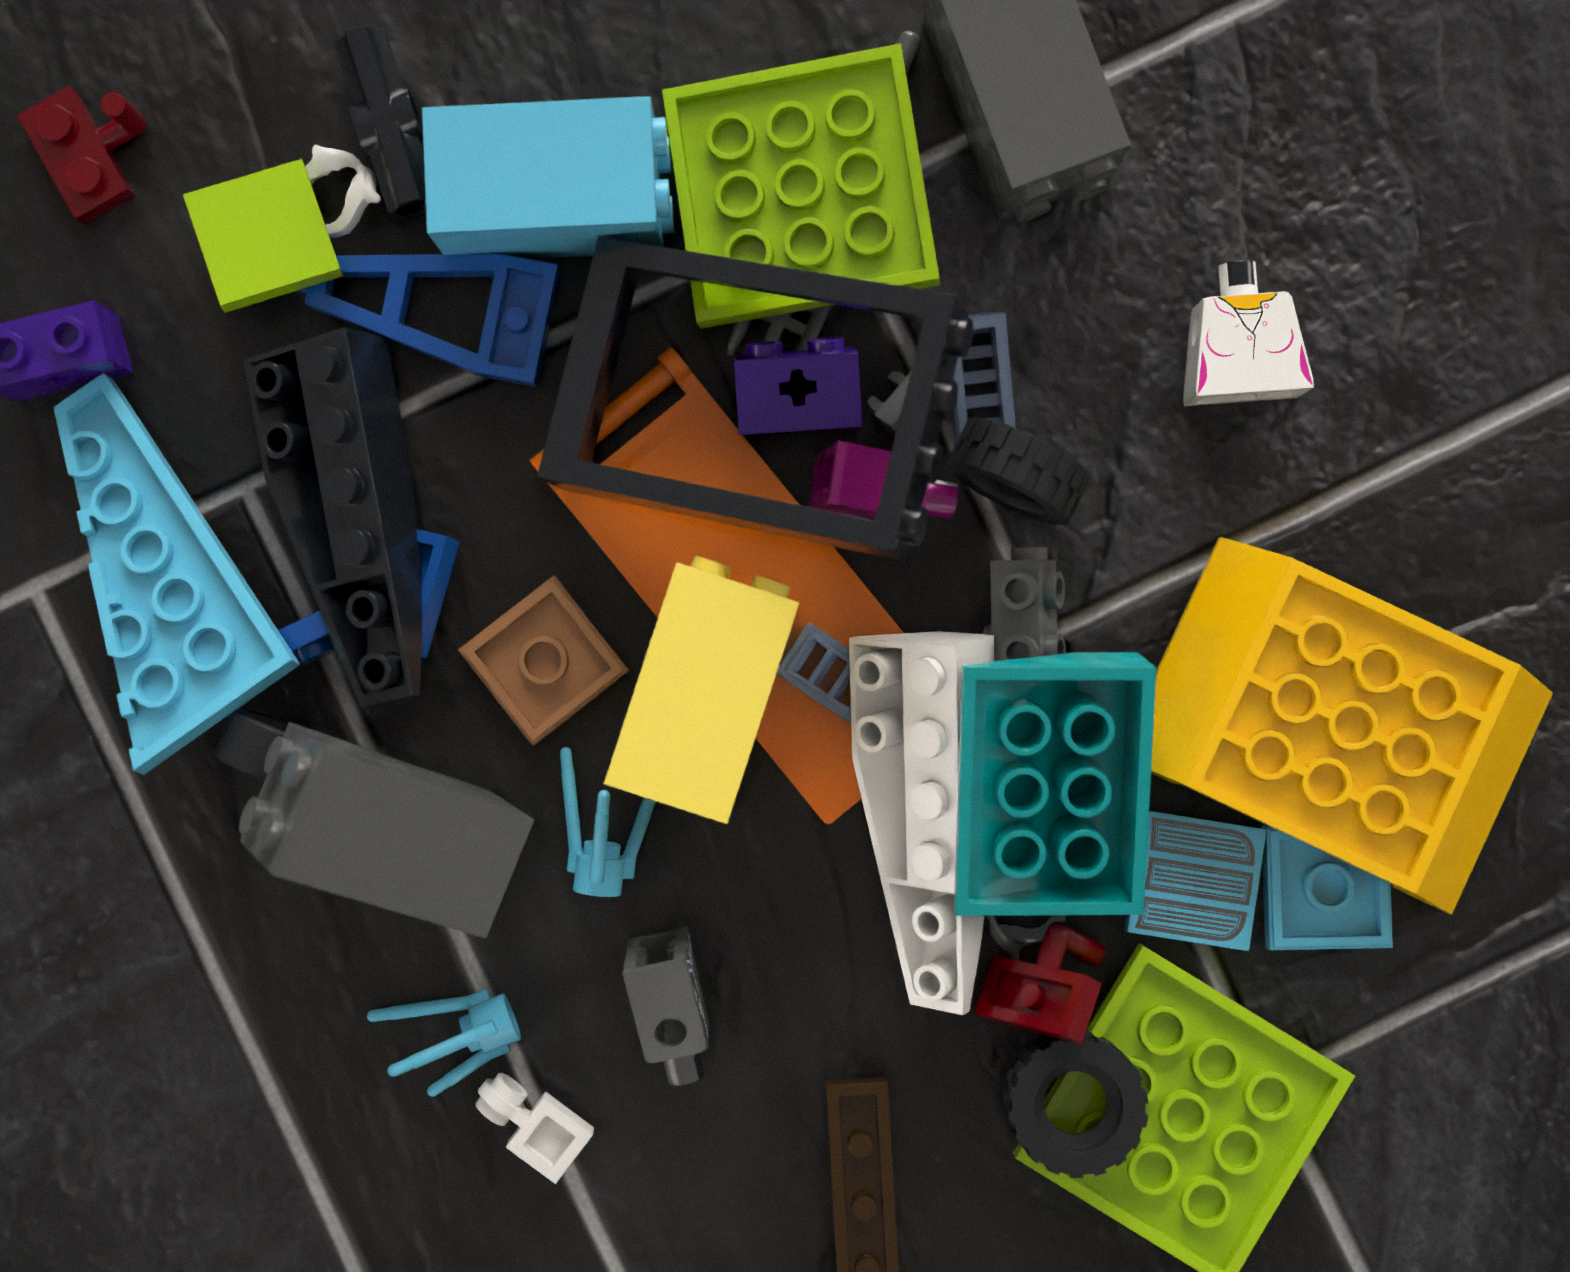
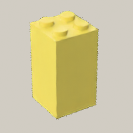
(702, 689)

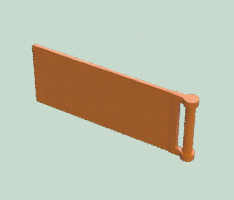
(704, 447)

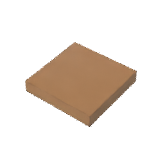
(544, 660)

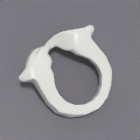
(358, 196)

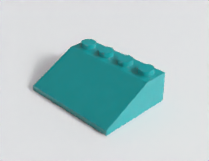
(1054, 785)

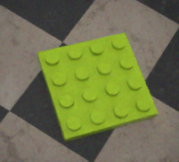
(802, 174)
(1225, 1113)

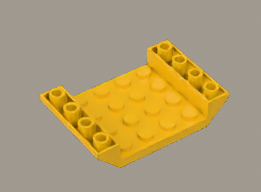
(1341, 720)

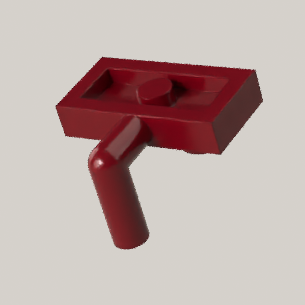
(80, 153)
(1041, 994)

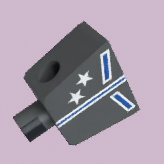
(667, 1002)

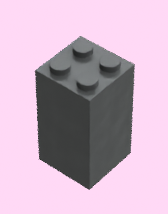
(1028, 100)
(383, 831)

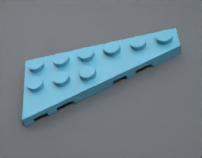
(166, 592)

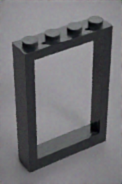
(915, 450)

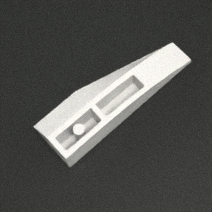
(907, 775)

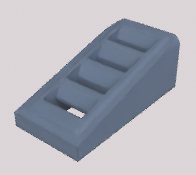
(998, 350)
(797, 656)

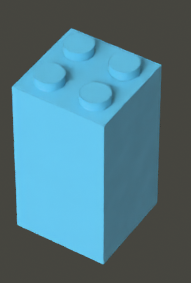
(546, 176)

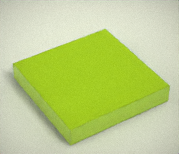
(262, 235)

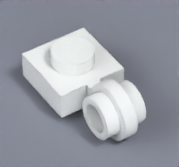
(546, 1136)

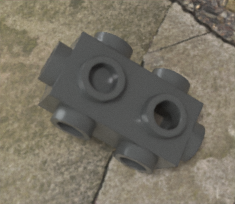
(1025, 605)

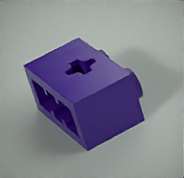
(61, 350)
(826, 405)

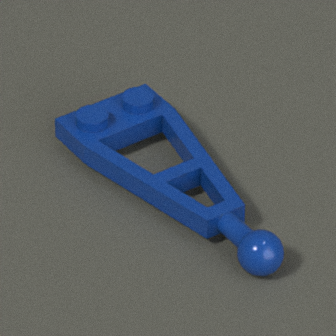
(514, 321)

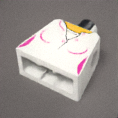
(1244, 344)

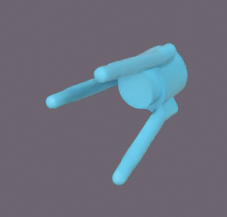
(599, 865)
(487, 1027)

